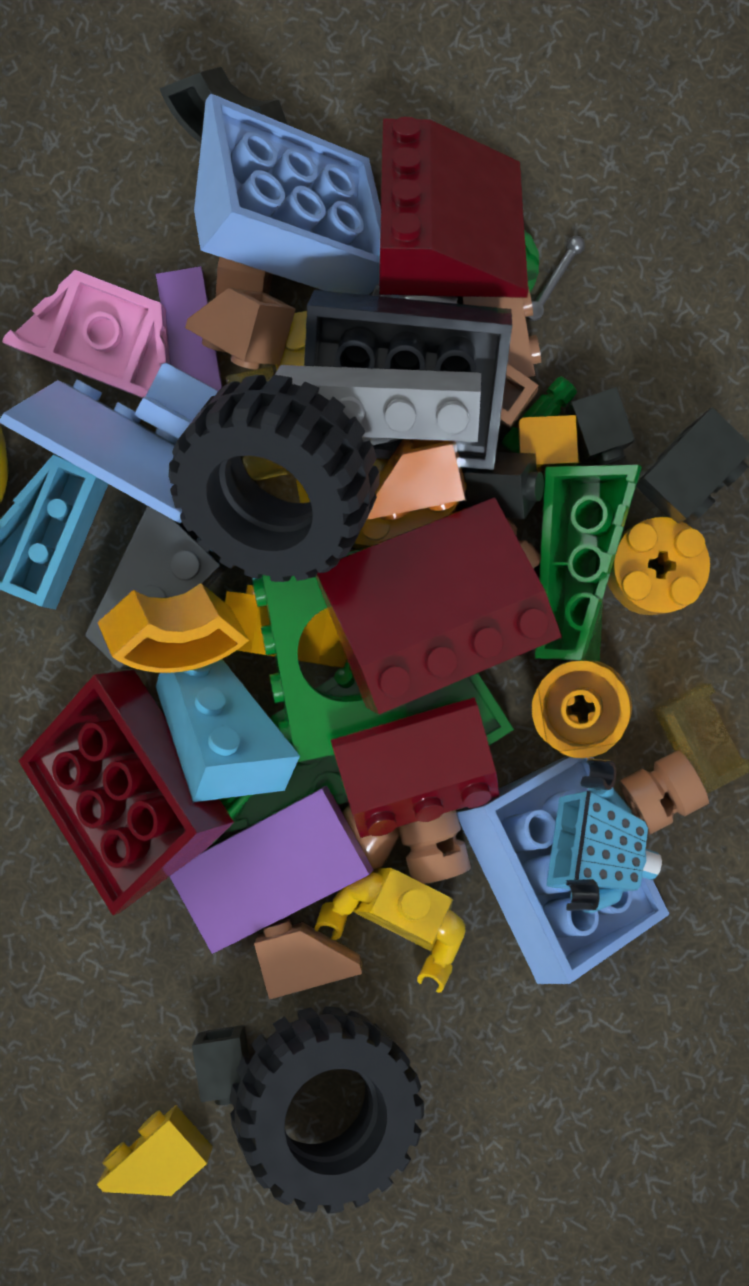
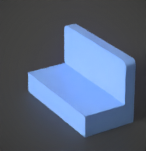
(173, 400)

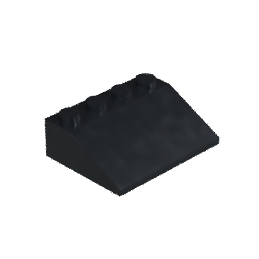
(416, 336)

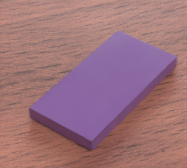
(271, 870)

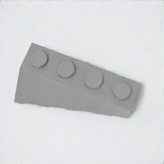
(400, 402)

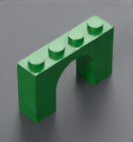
(310, 714)

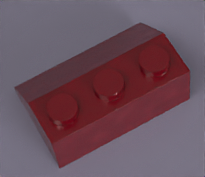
(416, 768)

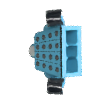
(599, 844)

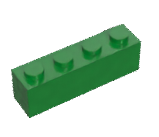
(579, 543)

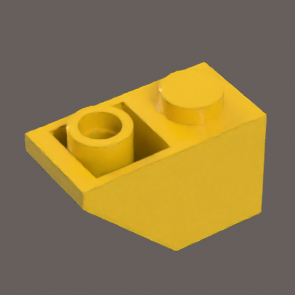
(159, 1160)

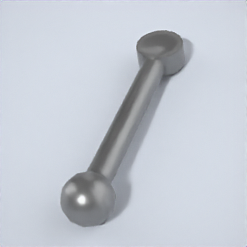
(575, 246)

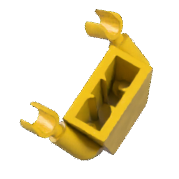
(405, 909)

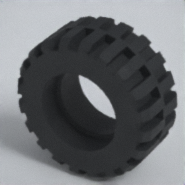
(303, 436)
(362, 1155)

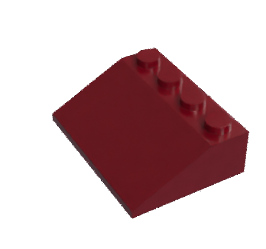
(449, 215)
(436, 605)
(120, 789)

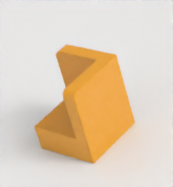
(550, 439)

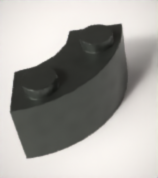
(188, 98)

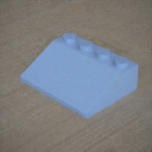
(286, 201)
(99, 441)
(514, 849)

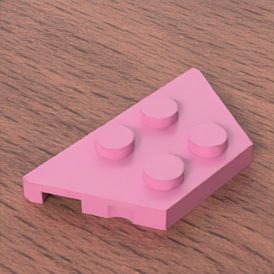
(98, 333)

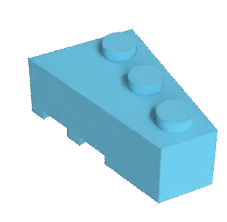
(47, 530)
(223, 735)

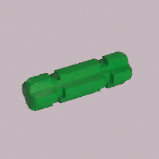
(557, 396)

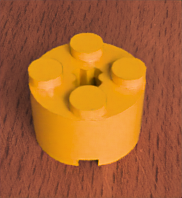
(684, 561)
(567, 729)

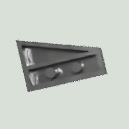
(158, 564)

